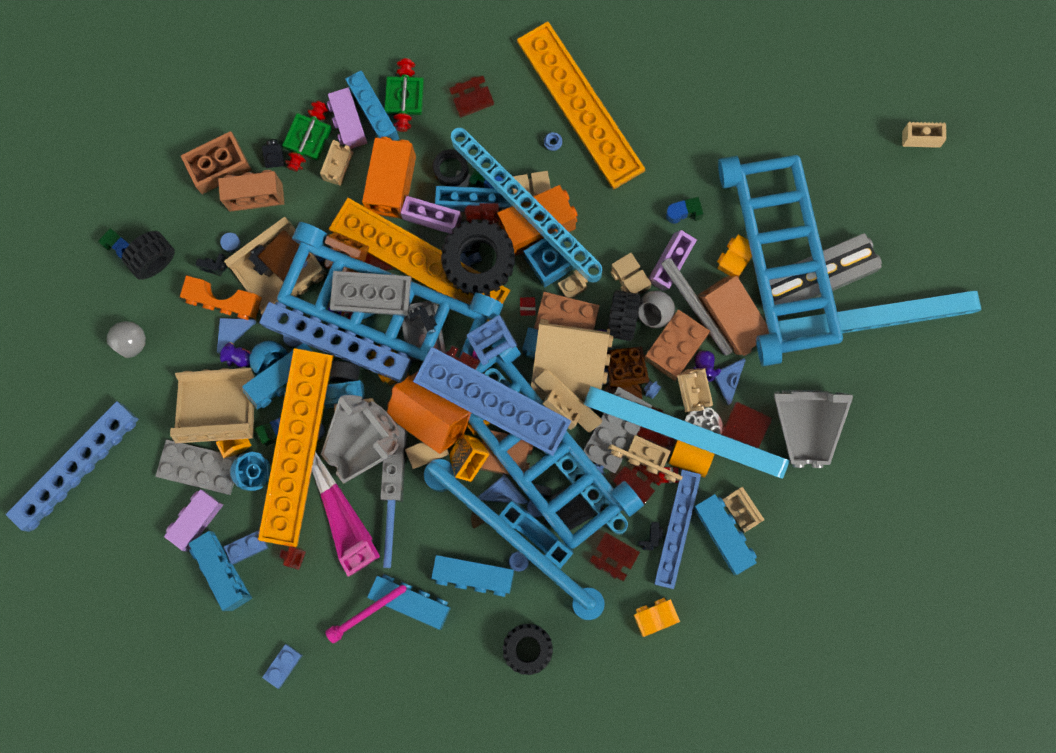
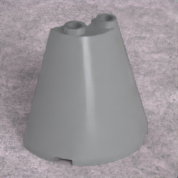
(811, 424)
(359, 437)

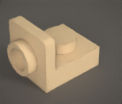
(573, 285)

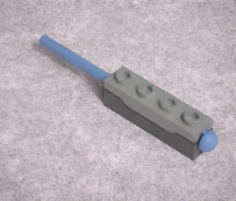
(393, 489)

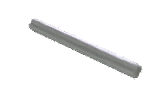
(697, 306)

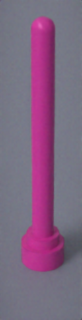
(336, 632)

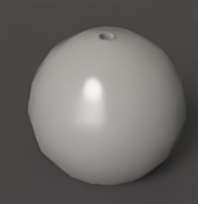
(656, 309)
(126, 338)

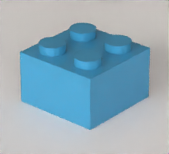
(547, 262)

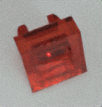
(292, 557)

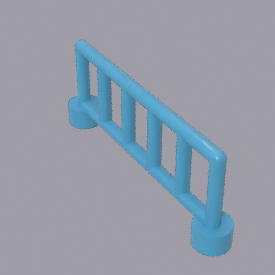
(312, 240)
(771, 345)
(621, 497)
(587, 602)

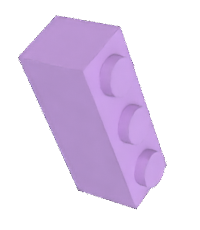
(346, 118)
(430, 215)
(678, 251)
(193, 520)

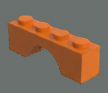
(241, 303)

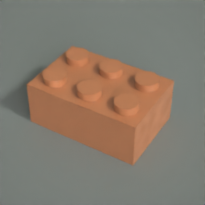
(214, 161)
(251, 190)
(567, 312)
(676, 345)

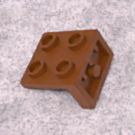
(346, 246)

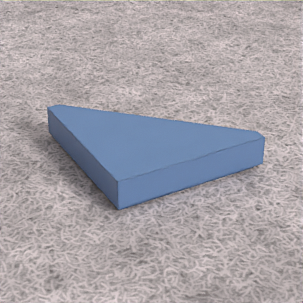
(231, 330)
(728, 379)
(503, 491)

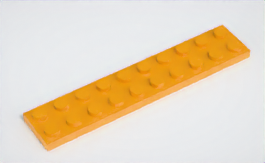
(581, 105)
(402, 250)
(295, 447)

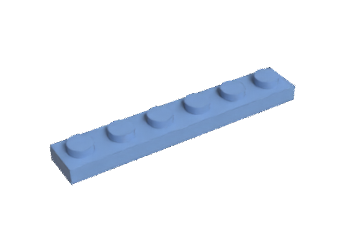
(677, 529)

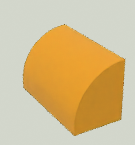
(691, 458)

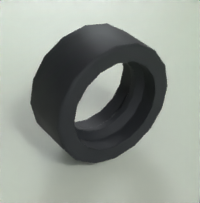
(450, 154)
(344, 372)

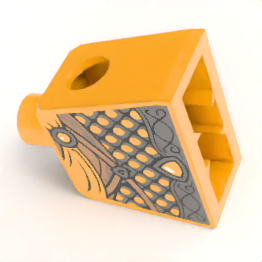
(468, 457)

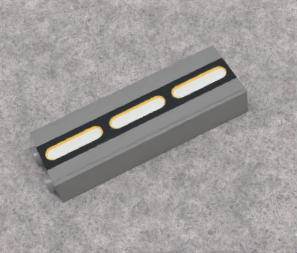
(844, 264)

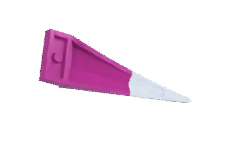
(349, 534)

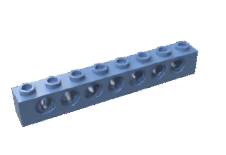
(274, 313)
(20, 512)

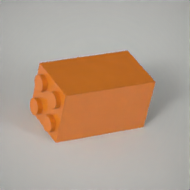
(389, 176)
(523, 233)
(427, 415)

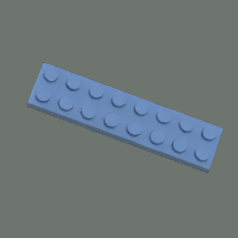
(492, 401)

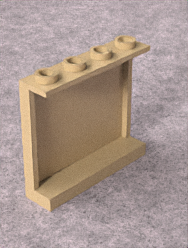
(270, 286)
(573, 356)
(213, 406)

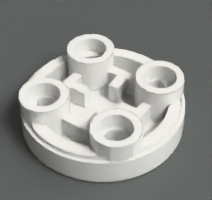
(706, 419)

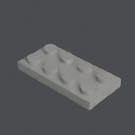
(370, 293)
(612, 432)
(196, 467)

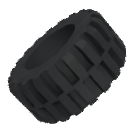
(475, 233)

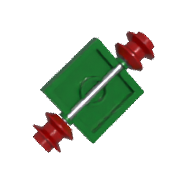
(404, 95)
(307, 136)

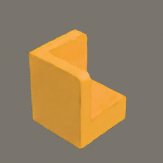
(233, 447)

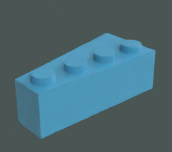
(219, 572)

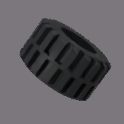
(148, 255)
(624, 315)
(510, 654)

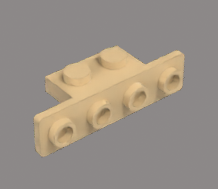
(565, 402)
(647, 454)

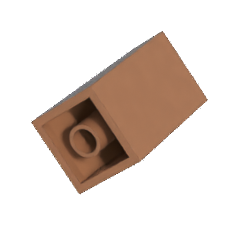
(734, 313)

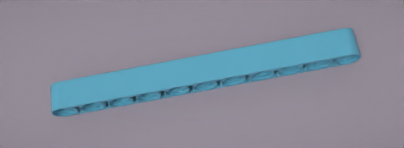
(530, 212)
(884, 315)
(686, 432)
(574, 472)

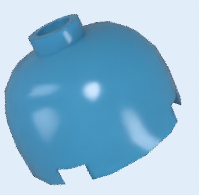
(265, 355)
(250, 471)

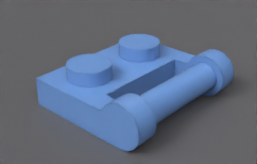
(487, 335)

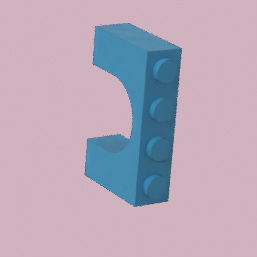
(534, 530)

